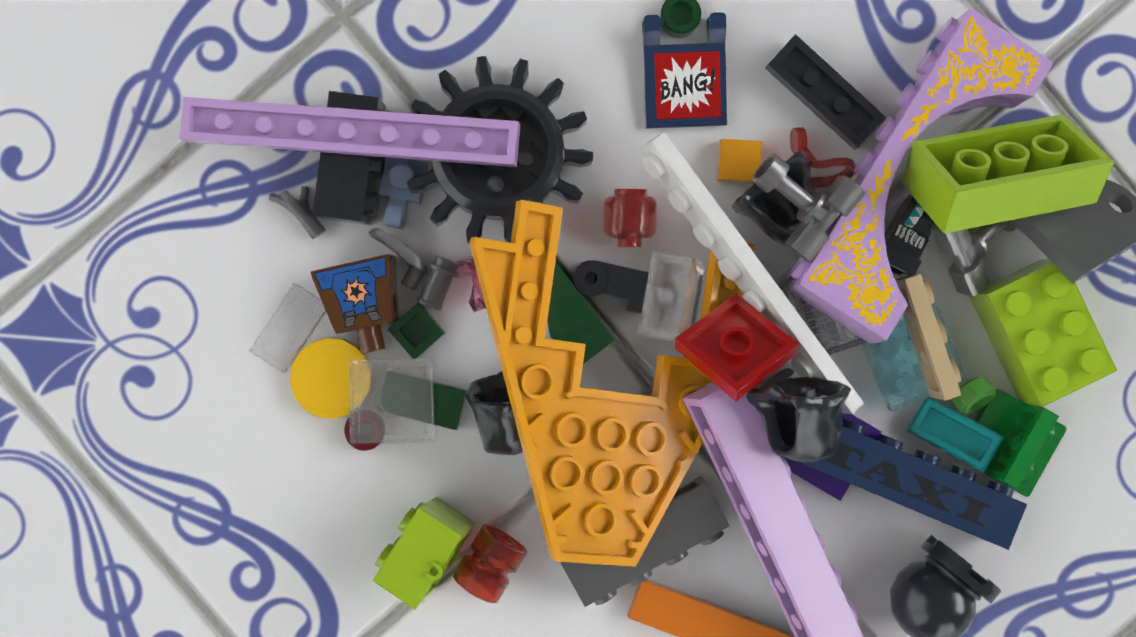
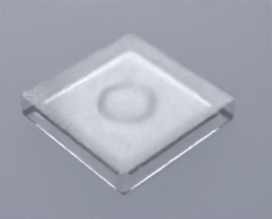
(391, 400)

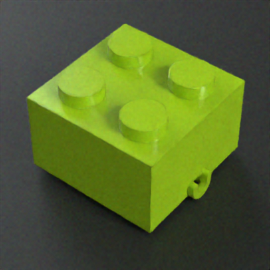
(423, 551)

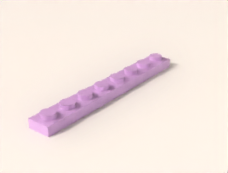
(350, 131)

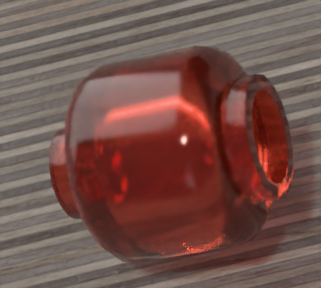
(630, 216)

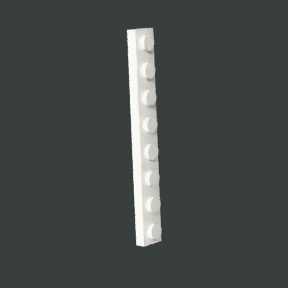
(737, 259)

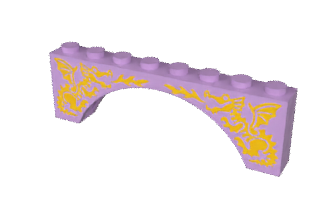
(969, 69)

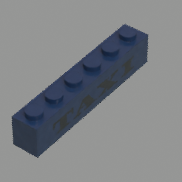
(923, 485)

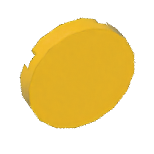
(322, 377)

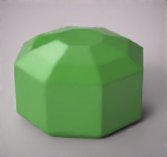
(974, 395)

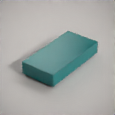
(955, 434)

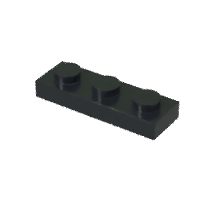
(825, 92)

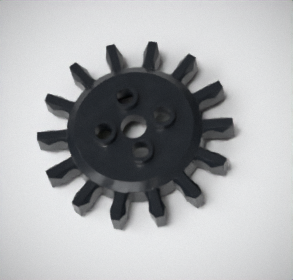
(539, 135)

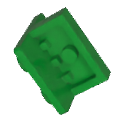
(1028, 441)

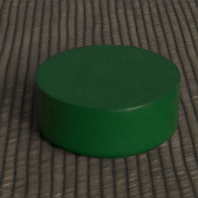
(680, 17)

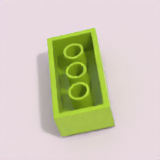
(1005, 173)

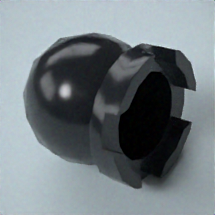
(938, 593)

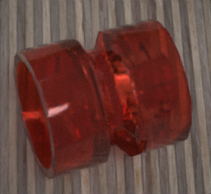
(487, 567)

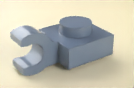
(394, 186)

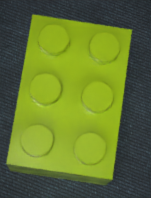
(1043, 333)

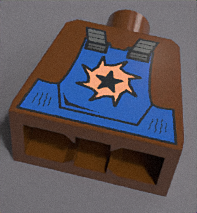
(360, 298)

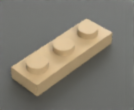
(928, 338)

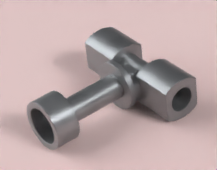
(815, 210)
(966, 251)

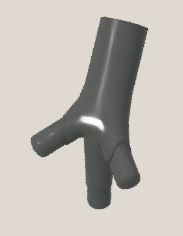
(301, 210)

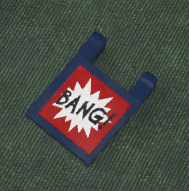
(685, 80)

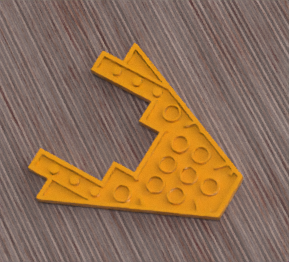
(593, 456)

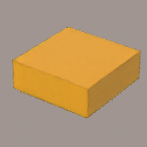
(738, 160)

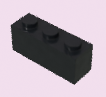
(346, 180)

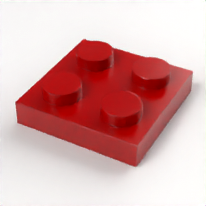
(736, 346)

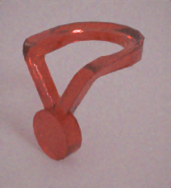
(799, 142)

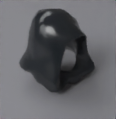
(771, 209)
(494, 415)
(802, 416)

